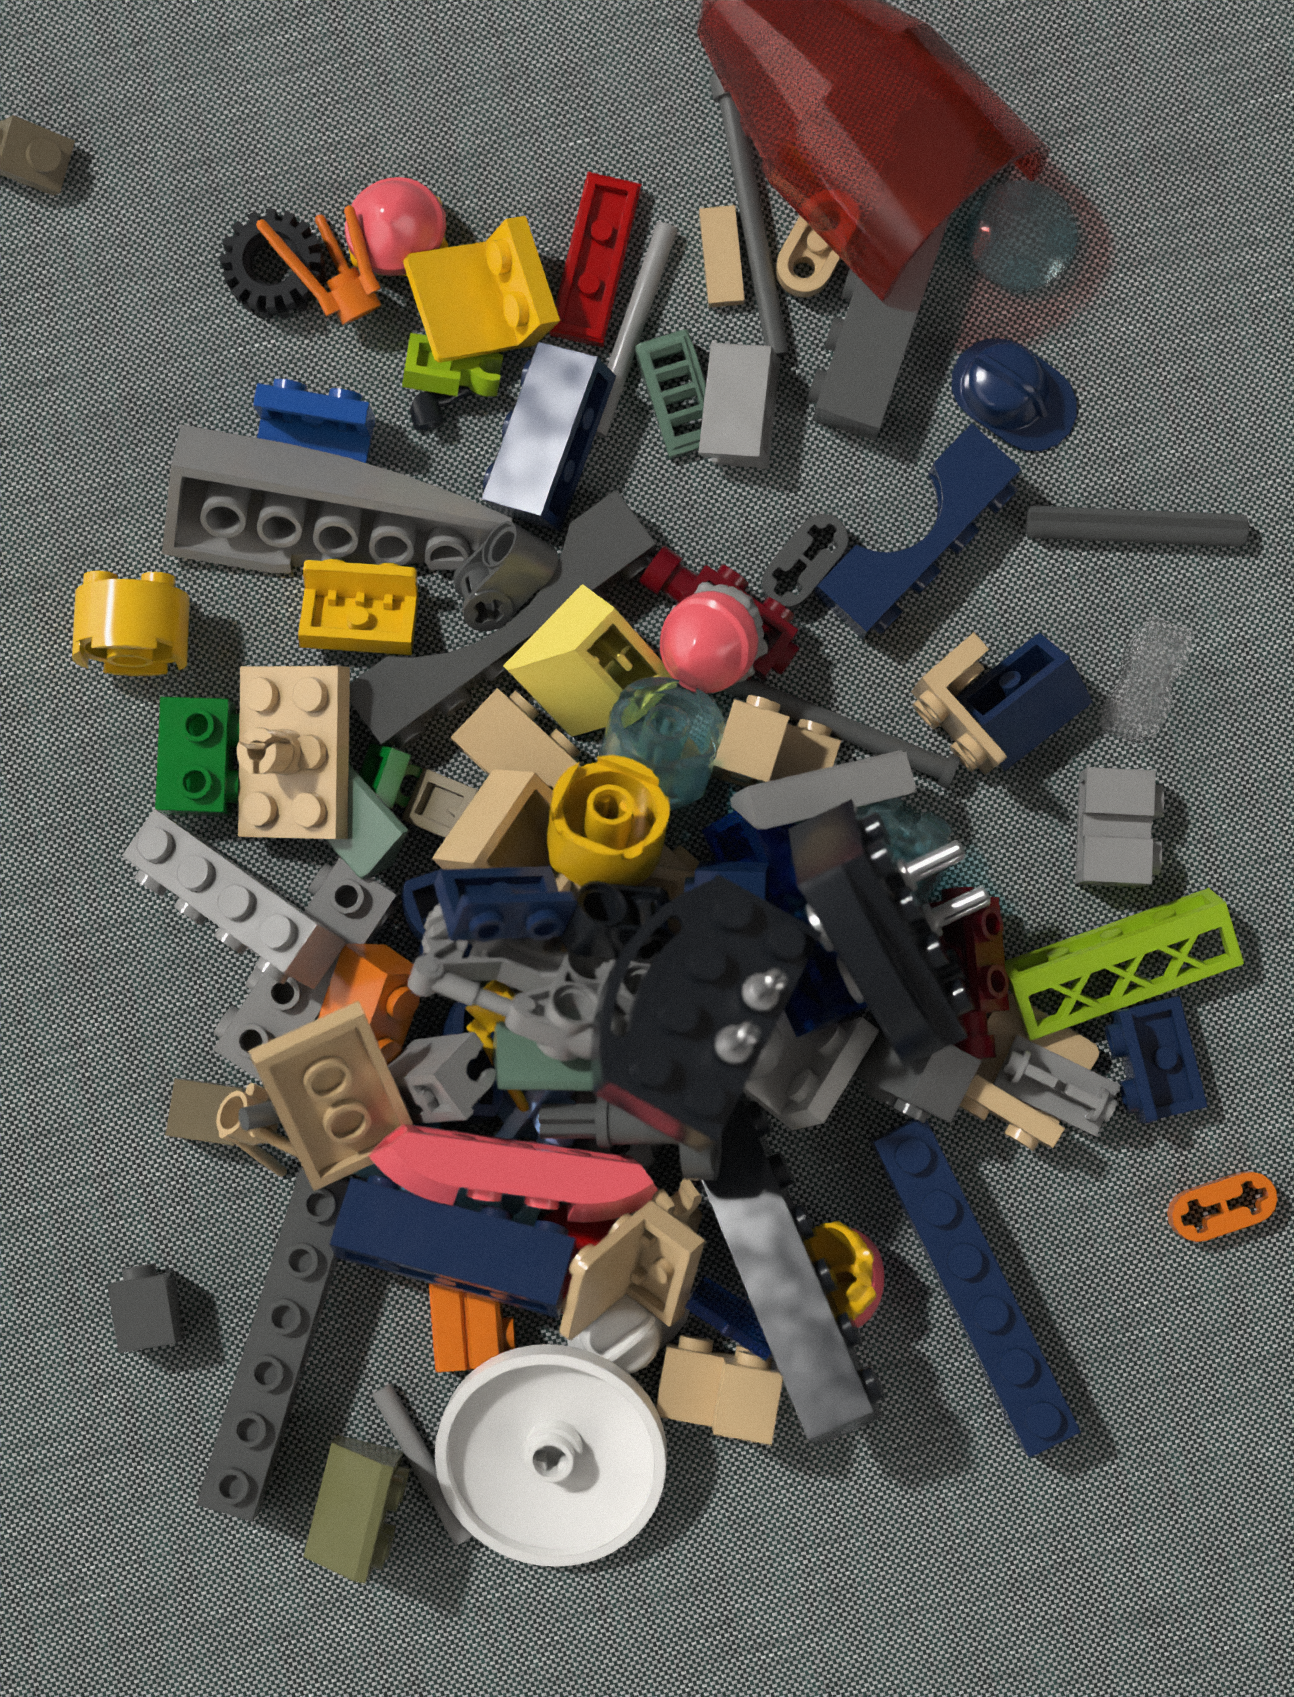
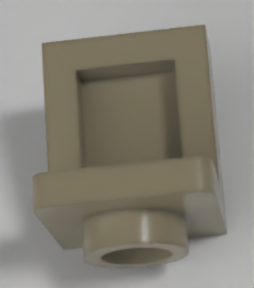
(34, 154)

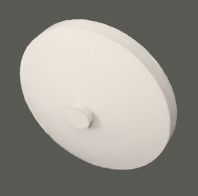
(551, 1455)

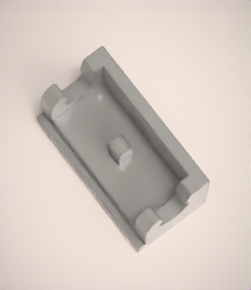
(739, 405)
(435, 1078)

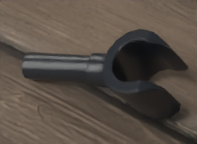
(427, 406)

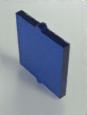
(729, 1315)

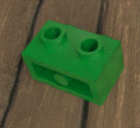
(197, 757)

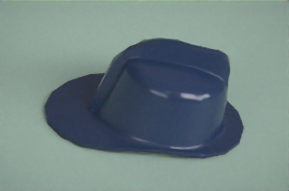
(1014, 394)

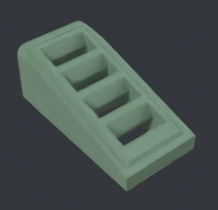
(661, 348)

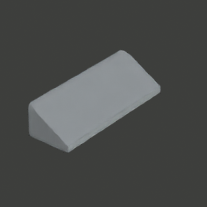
(817, 791)

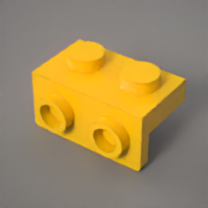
(358, 607)

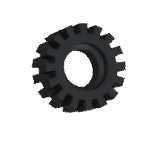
(242, 250)

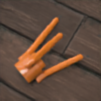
(351, 292)

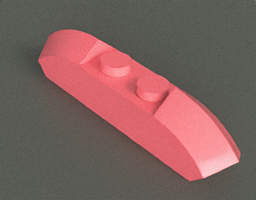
(441, 1161)

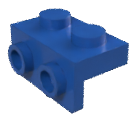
(326, 423)

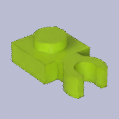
(426, 374)

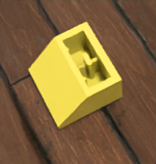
(583, 662)

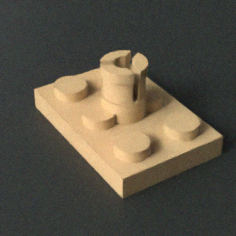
(293, 752)
(331, 1093)

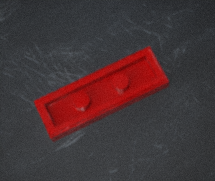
(595, 259)

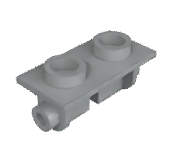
(1057, 1086)

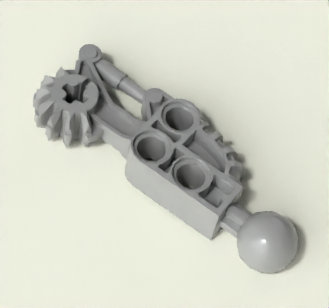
(557, 989)

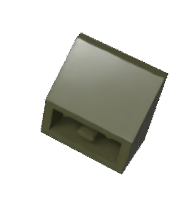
(353, 1508)

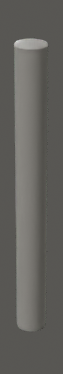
(636, 316)

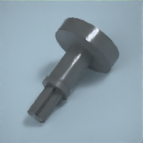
(616, 1126)

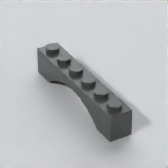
(407, 691)

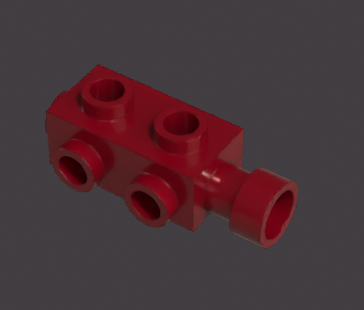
(674, 579)
(981, 950)

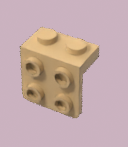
(1025, 1122)
(644, 1257)

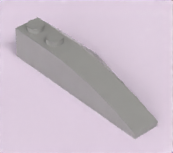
(286, 504)

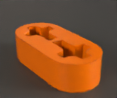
(1226, 1218)

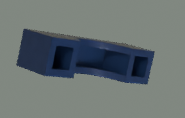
(966, 483)

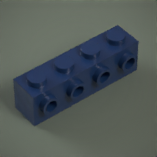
(455, 1246)

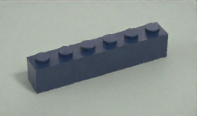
(974, 1286)

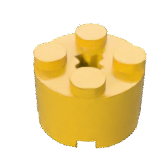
(131, 623)
(607, 822)

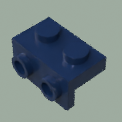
(503, 903)
(1156, 1060)

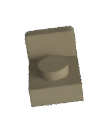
(437, 803)

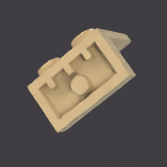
(938, 705)

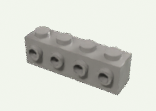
(233, 899)
(349, 908)

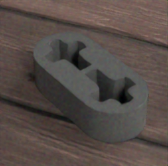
(794, 553)

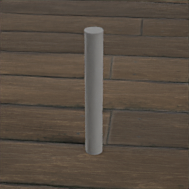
(418, 1458)

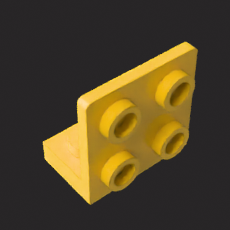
(483, 294)

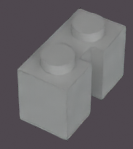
(1116, 826)

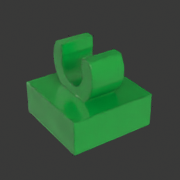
(384, 772)

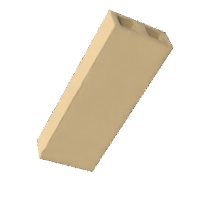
(721, 256)

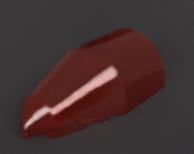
(863, 121)

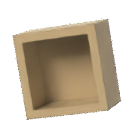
(503, 826)

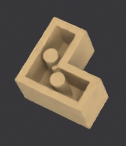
(764, 747)
(719, 1389)

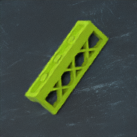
(1115, 943)

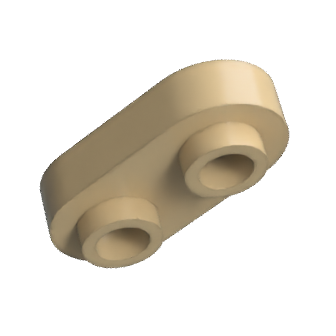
(805, 247)

